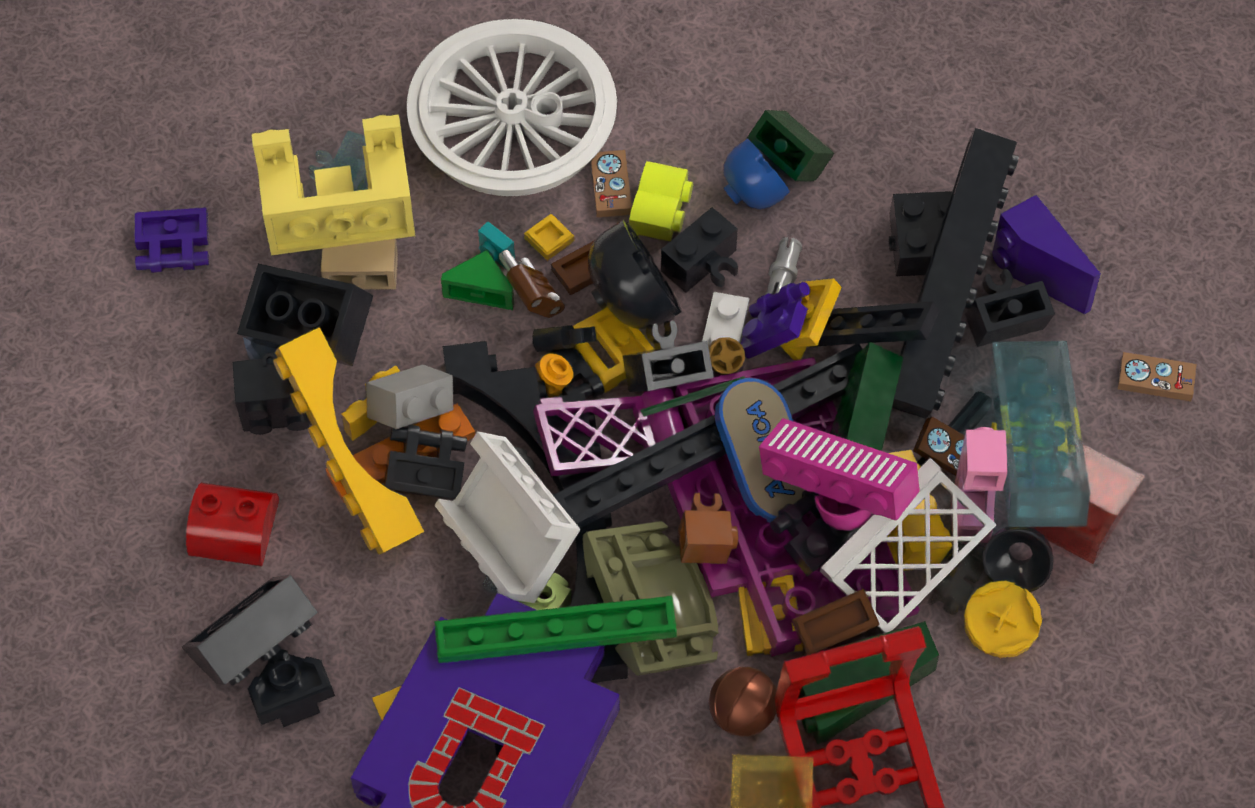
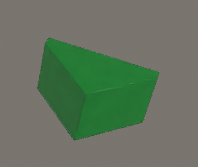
(478, 282)

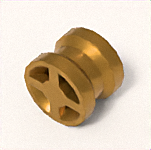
(731, 354)

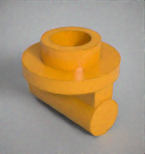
(555, 373)

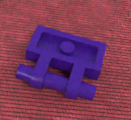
(169, 230)
(776, 319)

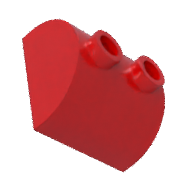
(230, 523)

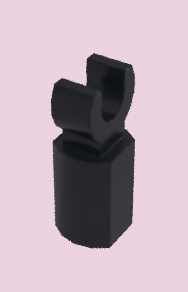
(561, 337)

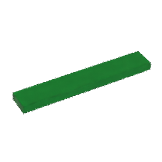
(555, 629)

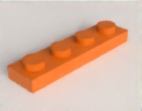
(374, 458)

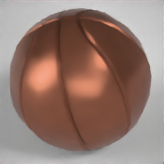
(743, 701)

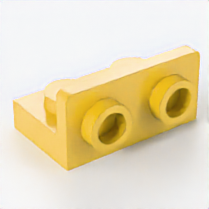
(819, 305)

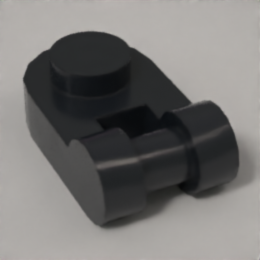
(591, 382)

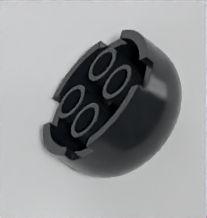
(629, 279)

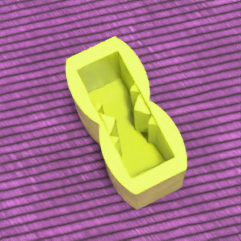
(659, 201)

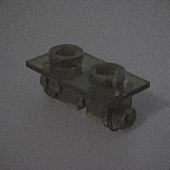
(953, 589)

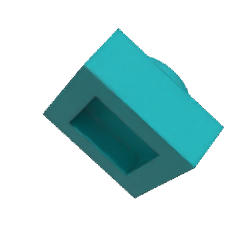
(494, 242)

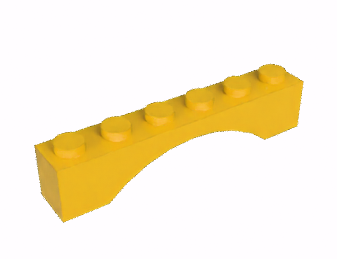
(311, 370)

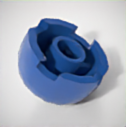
(752, 178)

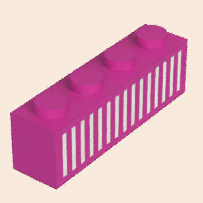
(839, 469)

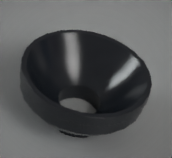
(1026, 573)

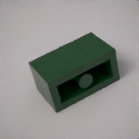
(790, 145)

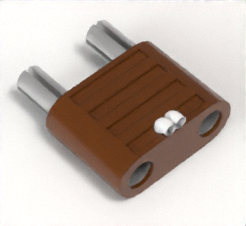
(532, 286)

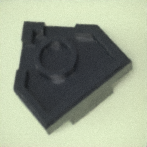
(289, 688)

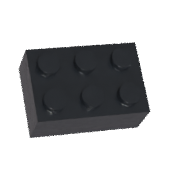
(293, 303)

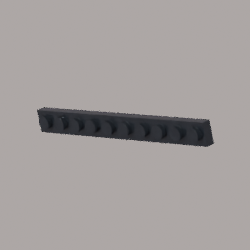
(694, 446)

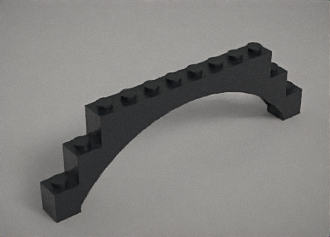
(512, 398)

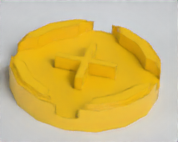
(1002, 619)

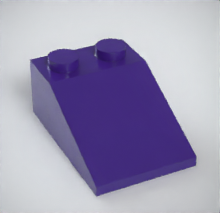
(1040, 249)

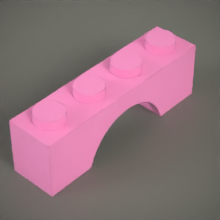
(979, 475)

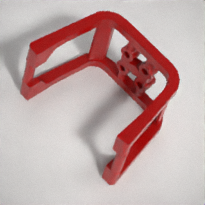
(903, 651)

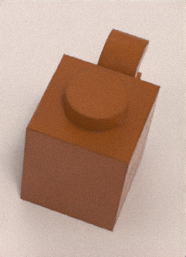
(706, 533)

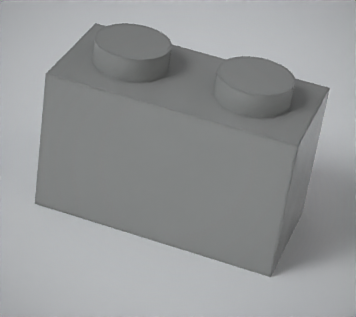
(409, 396)

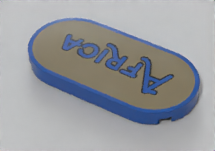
(744, 419)

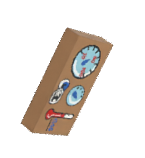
(611, 184)
(1157, 376)

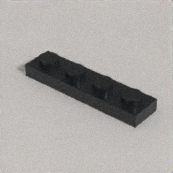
(879, 324)

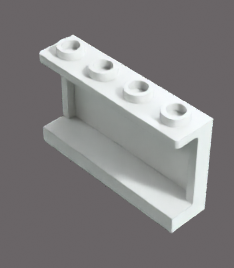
(509, 520)

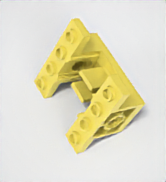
(338, 212)

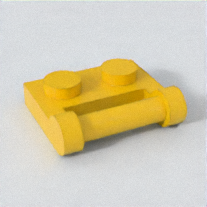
(616, 340)

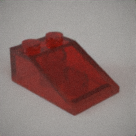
(1111, 492)

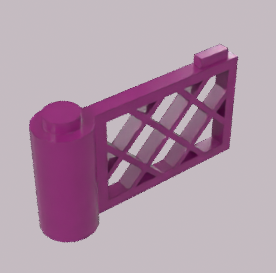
(651, 428)

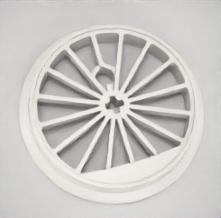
(511, 108)

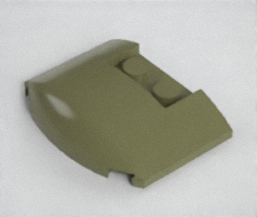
(646, 564)

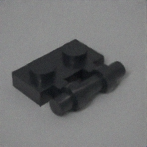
(425, 474)
(810, 544)

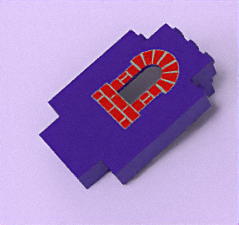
(528, 703)

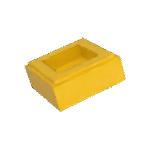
(549, 237)

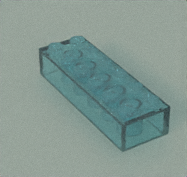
(1043, 434)

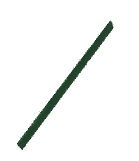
(687, 398)

